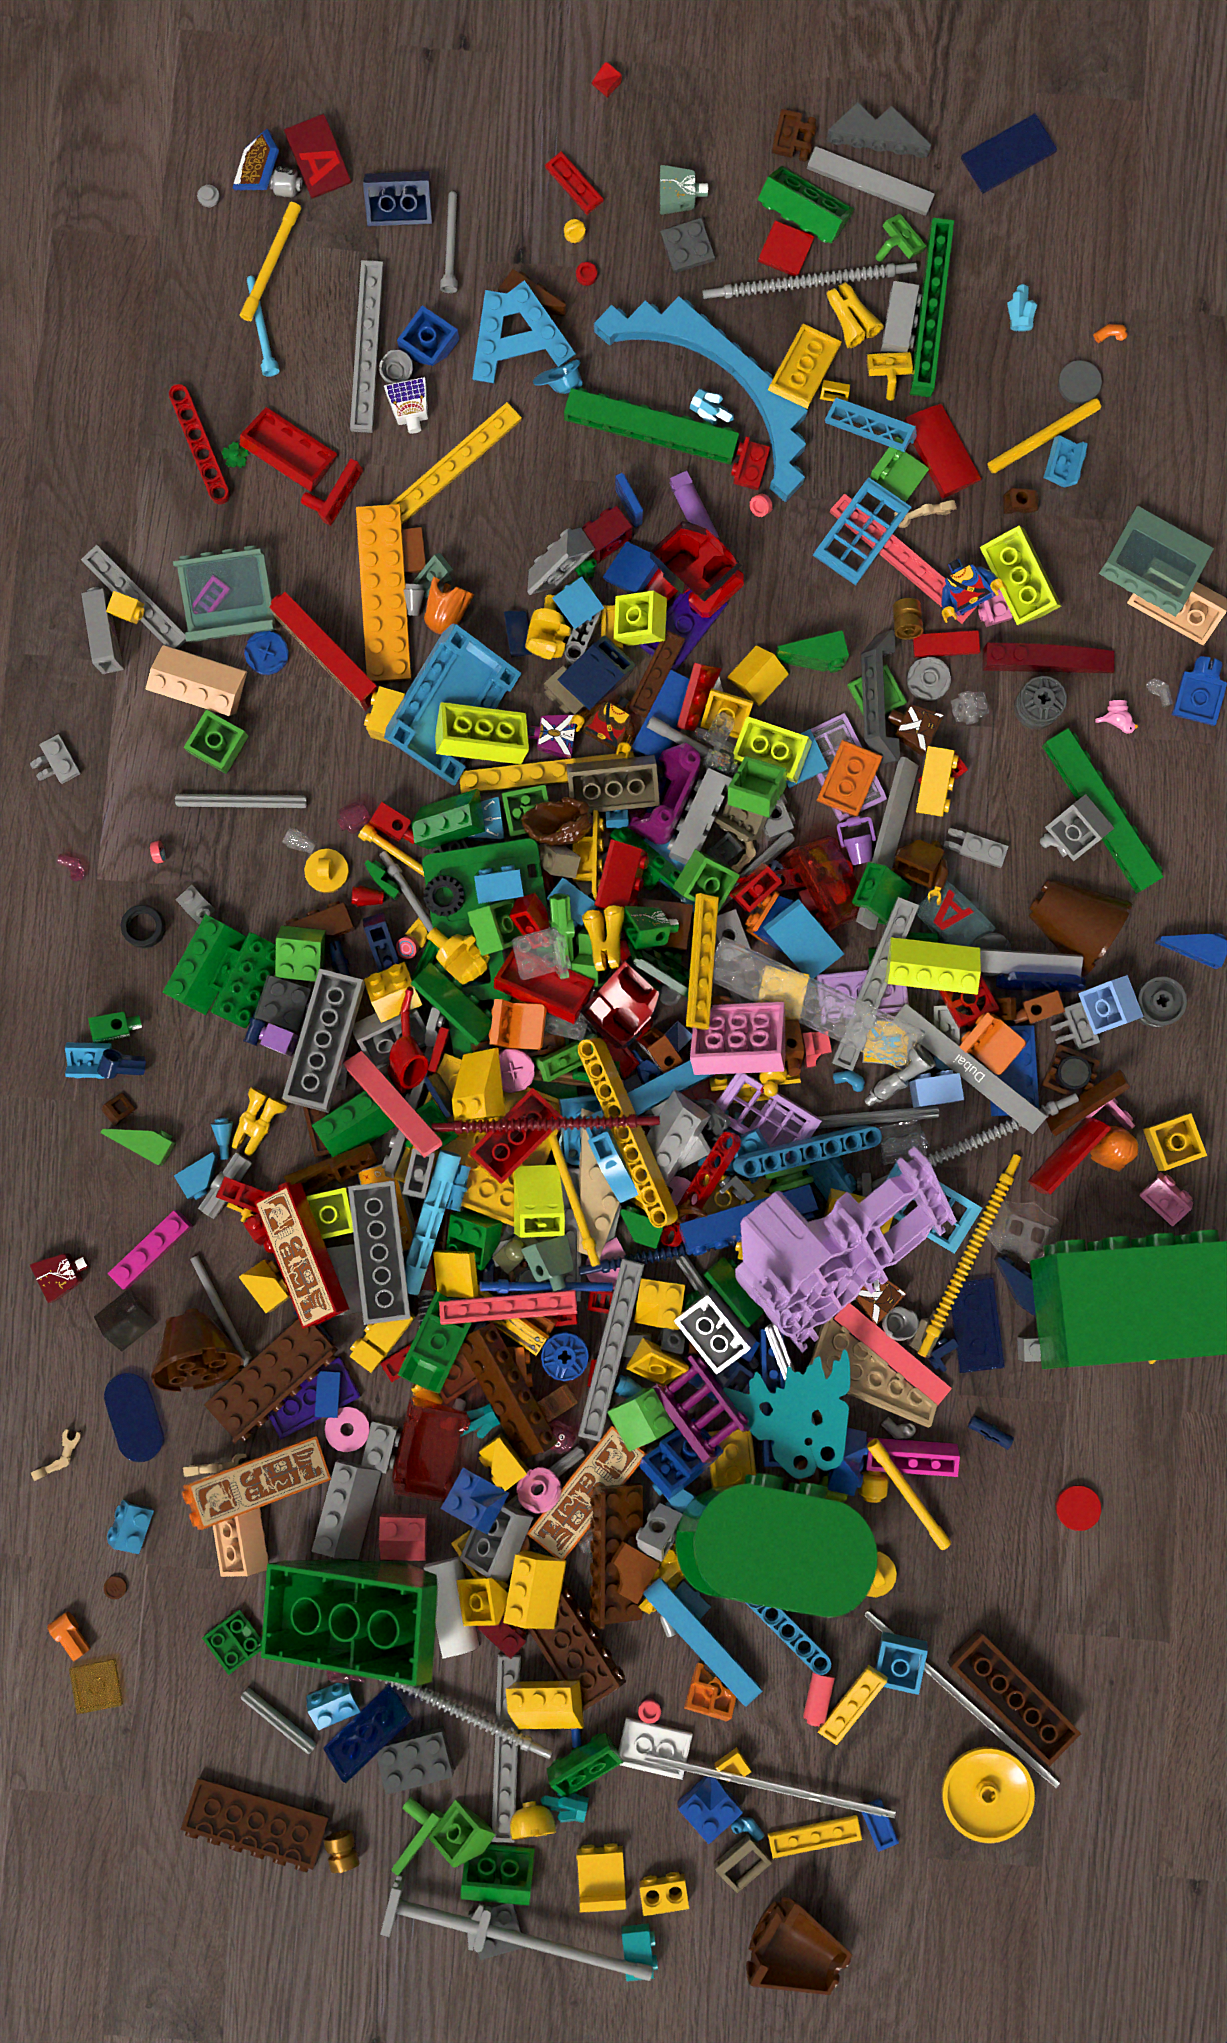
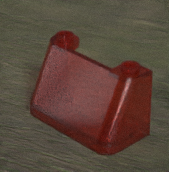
(826, 879)
(428, 1450)

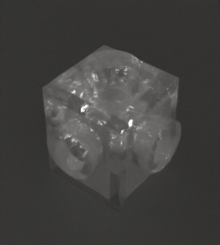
(969, 707)

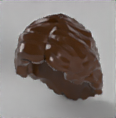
(558, 822)

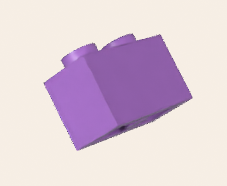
(278, 1039)

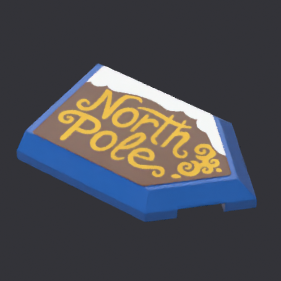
(257, 163)

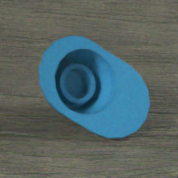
(561, 378)

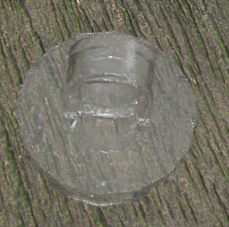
(718, 732)

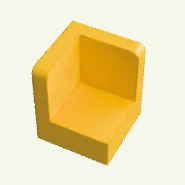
(733, 1763)

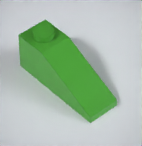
(148, 1144)

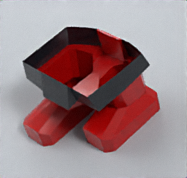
(695, 562)
(620, 1006)

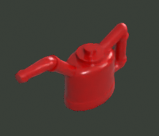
(407, 1061)

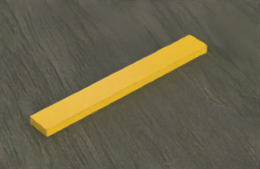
(457, 461)

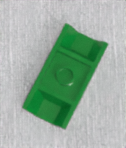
(433, 1349)

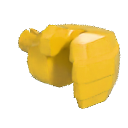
(547, 631)
(459, 955)

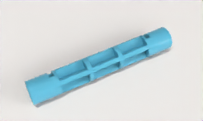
(430, 1219)

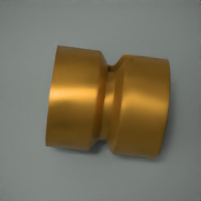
(907, 618)
(342, 1855)

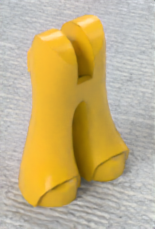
(853, 332)
(595, 925)

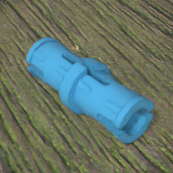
(458, 1188)

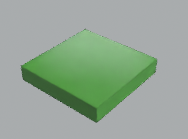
(892, 694)

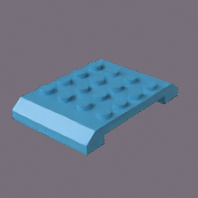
(455, 673)

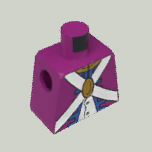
(554, 735)

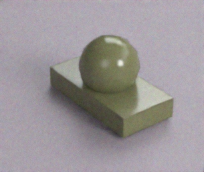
(512, 1254)

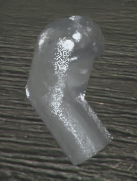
(1162, 690)

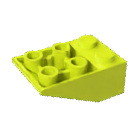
(538, 1201)

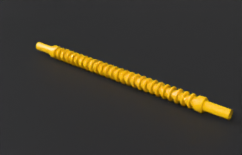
(933, 1330)

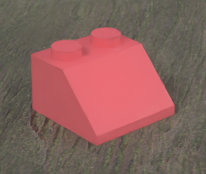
(403, 1537)

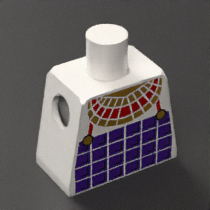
(409, 402)

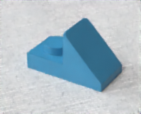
(617, 819)

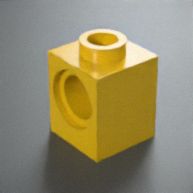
(125, 607)

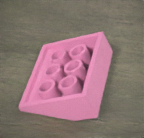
(741, 1040)

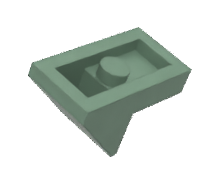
(436, 567)

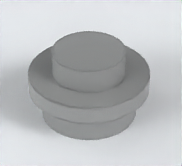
(208, 195)

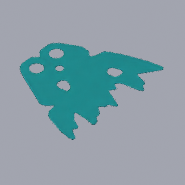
(793, 1411)

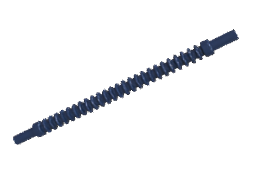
(606, 1264)

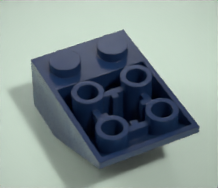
(597, 672)
(733, 1377)

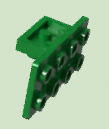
(242, 979)

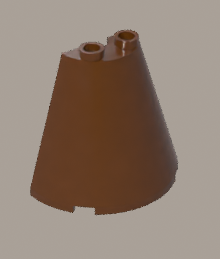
(1079, 920)
(794, 1952)

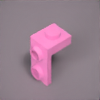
(1122, 1116)

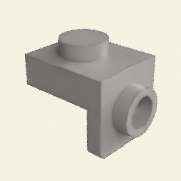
(195, 904)

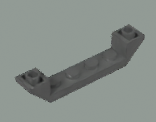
(874, 697)

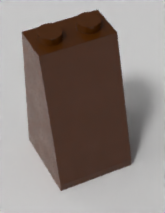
(682, 912)

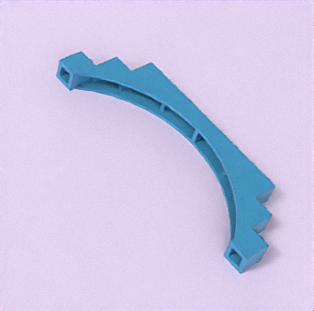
(687, 328)

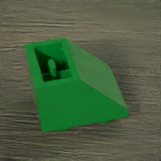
(641, 1227)
(475, 1234)

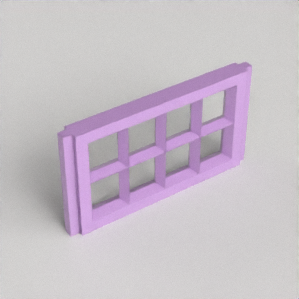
(734, 1087)

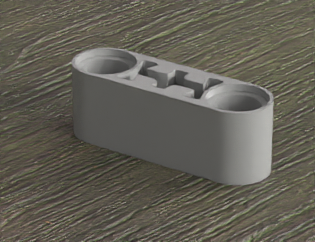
(573, 641)

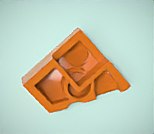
(709, 1696)

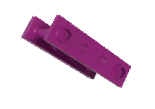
(679, 1412)

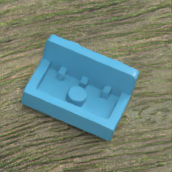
(1065, 462)
(84, 1059)
(129, 1527)
(332, 1705)

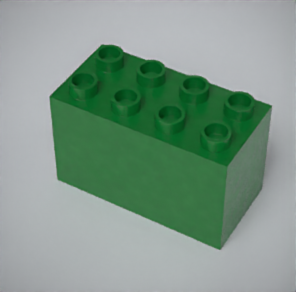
(1131, 1300)

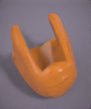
(446, 606)
(1115, 1149)

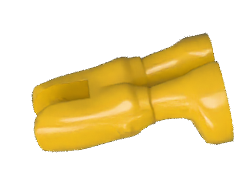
(256, 1128)

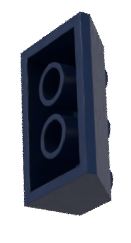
(397, 198)

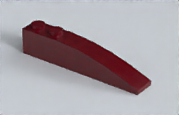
(1046, 658)

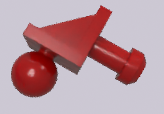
(257, 1232)

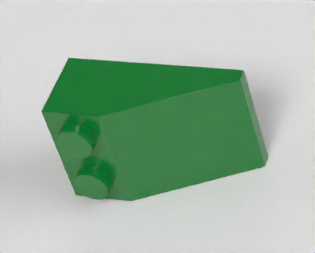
(816, 653)

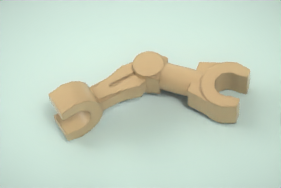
(927, 509)
(749, 855)
(64, 1460)
(212, 1467)

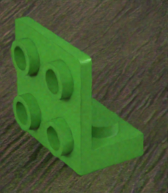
(899, 472)

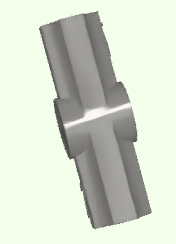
(236, 1170)

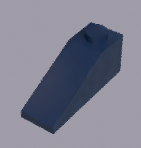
(380, 941)

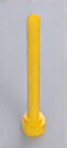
(369, 834)

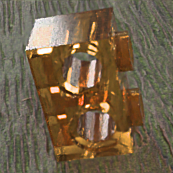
(557, 1402)

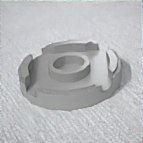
(928, 679)

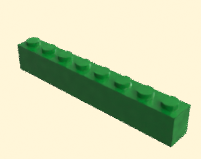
(931, 307)
(651, 426)
(1123, 841)

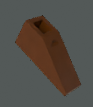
(552, 304)
(334, 920)

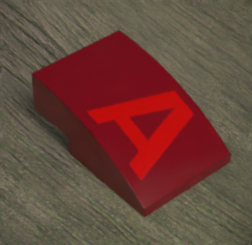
(317, 156)

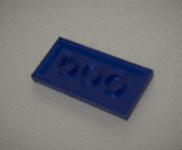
(1008, 153)
(977, 1327)
(367, 1733)

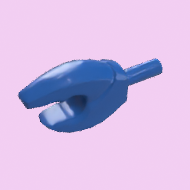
(645, 1068)

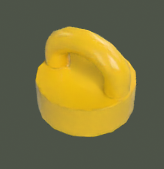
(574, 231)

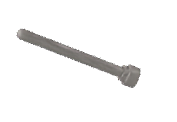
(449, 283)

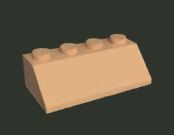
(1196, 618)
(196, 680)
(241, 1545)

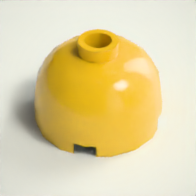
(531, 1822)

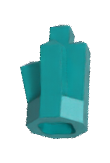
(484, 1418)
(570, 1808)

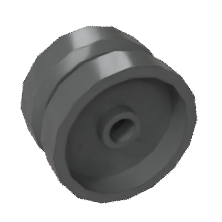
(1171, 998)

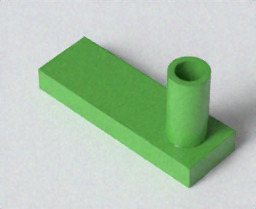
(560, 1061)
(428, 1821)

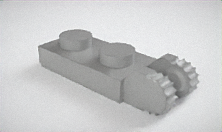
(978, 848)

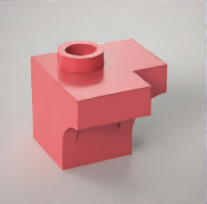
(814, 1046)

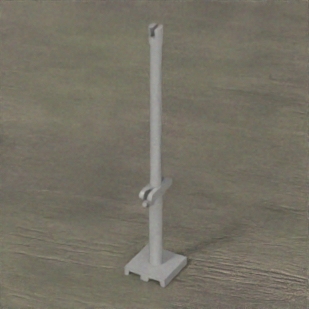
(479, 1927)

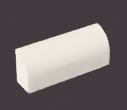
(452, 1635)

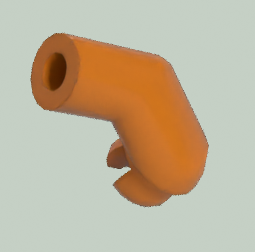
(1111, 330)

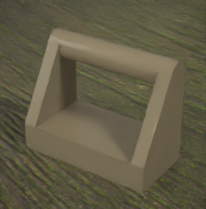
(734, 1855)

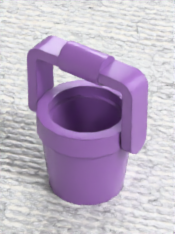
(858, 847)

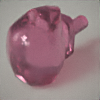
(338, 1677)

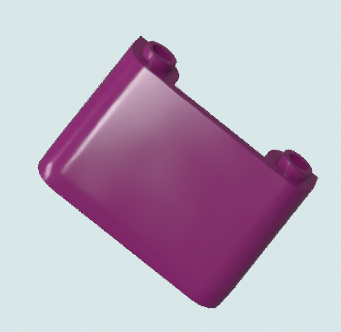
(683, 769)

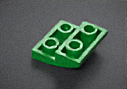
(233, 1642)

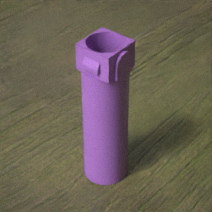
(690, 502)

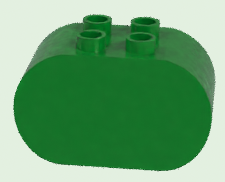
(777, 1547)

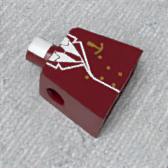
(59, 1275)

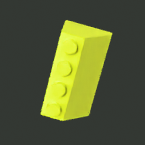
(1018, 566)
(481, 733)
(933, 965)

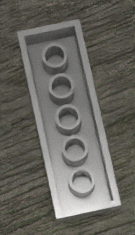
(324, 1040)
(379, 1252)

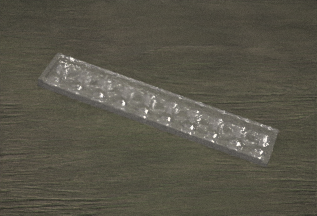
(815, 1004)

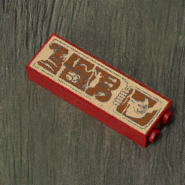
(323, 649)
(301, 1254)

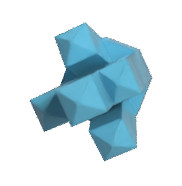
(1021, 310)
(707, 406)

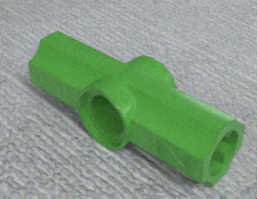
(562, 920)

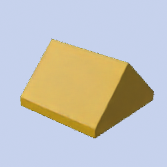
(758, 675)
(732, 705)
(656, 1364)
(481, 1601)

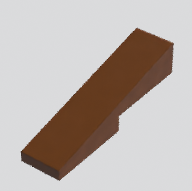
(338, 1167)

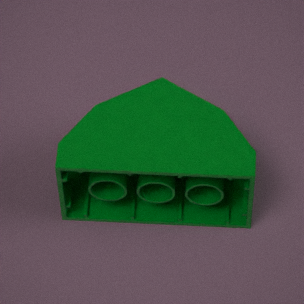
(352, 1618)

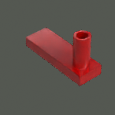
(331, 507)

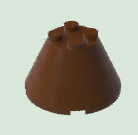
(194, 1354)

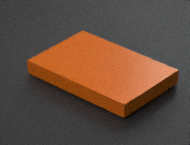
(849, 778)

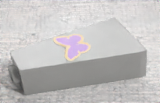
(101, 631)

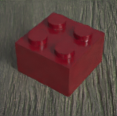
(608, 533)

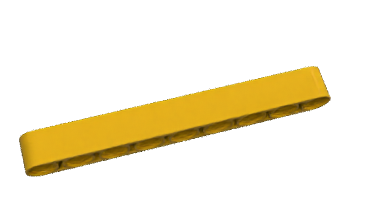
(636, 1137)

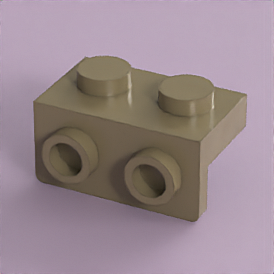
(743, 823)

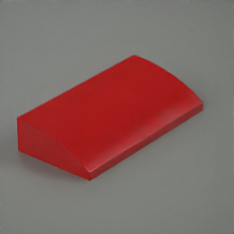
(287, 449)
(942, 451)
(560, 996)
(1068, 1155)

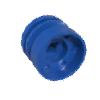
(574, 1346)

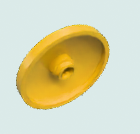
(988, 1794)

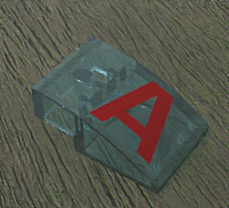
(955, 919)

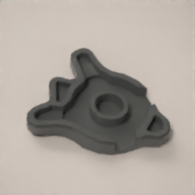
(718, 1121)

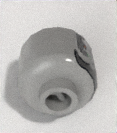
(285, 182)

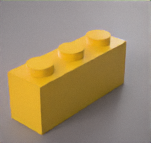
(937, 781)

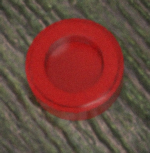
(586, 273)

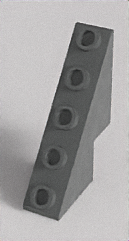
(886, 133)

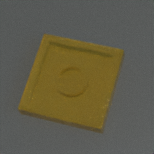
(96, 1686)

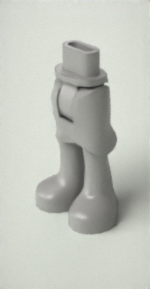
(920, 1062)

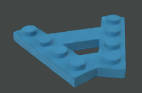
(493, 348)

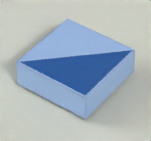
(678, 1036)

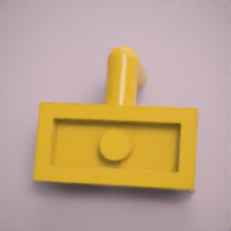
(890, 365)

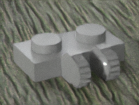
(59, 758)
(435, 1022)
(1079, 1027)

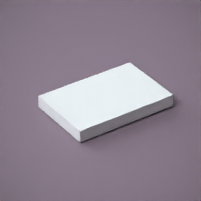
(656, 1740)

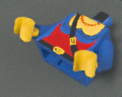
(967, 588)

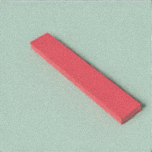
(393, 1104)
(508, 1307)
(892, 1353)

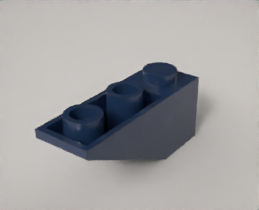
(1018, 1283)

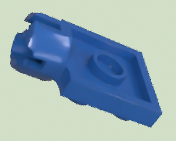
(1201, 692)

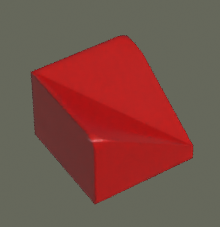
(607, 79)

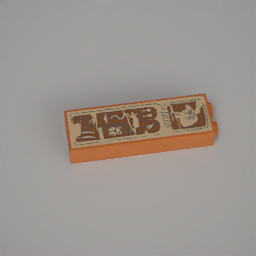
(255, 1483)
(570, 1518)

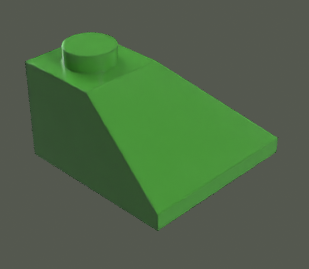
(461, 1835)

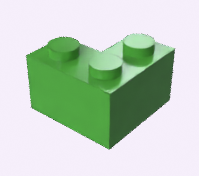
(518, 803)
(584, 961)

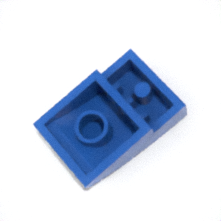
(675, 1463)

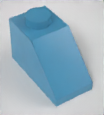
(198, 1176)

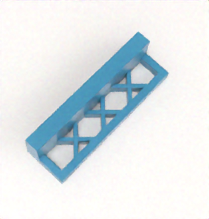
(871, 420)

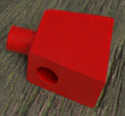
(385, 817)

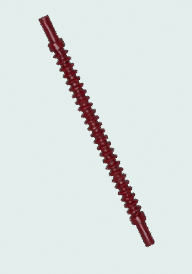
(460, 1126)

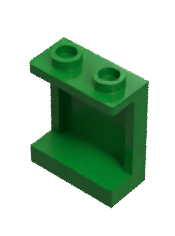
(880, 890)

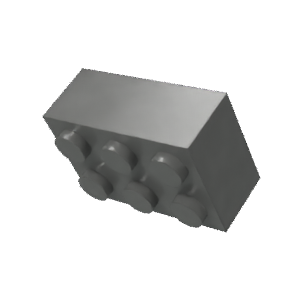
(415, 1760)

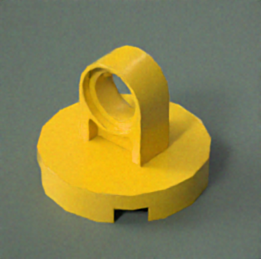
(326, 870)
(885, 1576)

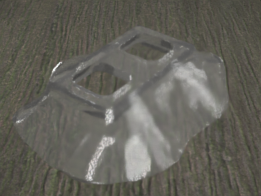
(1021, 1245)

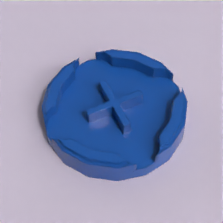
(266, 652)

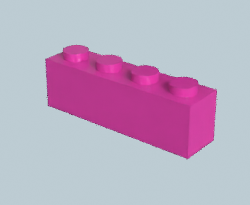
(150, 1249)
(918, 1457)

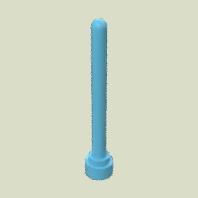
(269, 365)

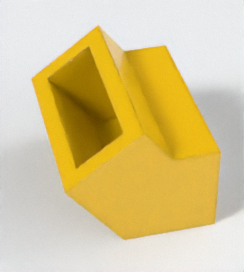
(834, 387)

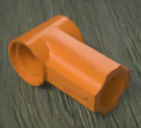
(66, 1631)

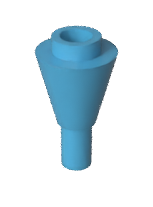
(222, 1131)

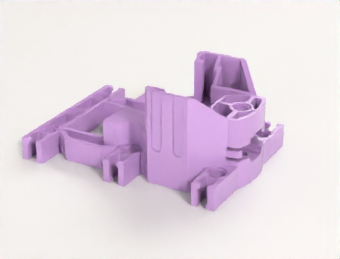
(817, 1267)

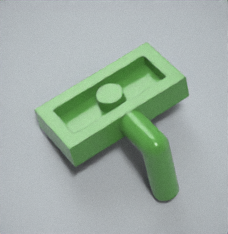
(901, 235)

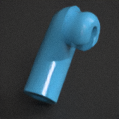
(851, 1077)
(747, 1824)

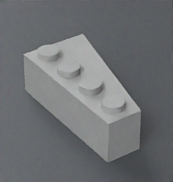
(700, 815)

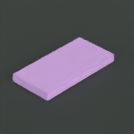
(850, 983)

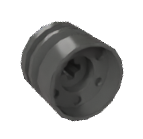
(1029, 707)

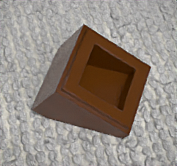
(118, 1109)

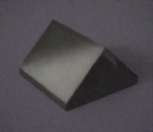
(124, 1320)

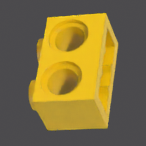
(665, 1900)

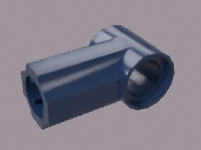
(115, 1063)

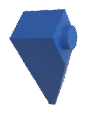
(1204, 948)

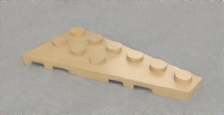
(596, 1195)
(871, 1376)

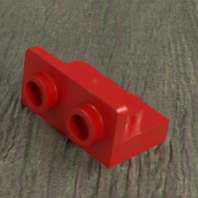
(751, 464)

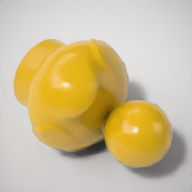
(771, 1080)

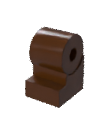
(1020, 501)

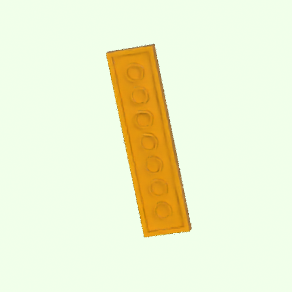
(382, 593)

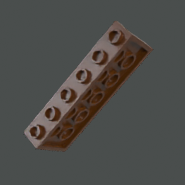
(271, 1379)
(507, 1392)
(614, 1520)
(578, 1652)
(254, 1825)

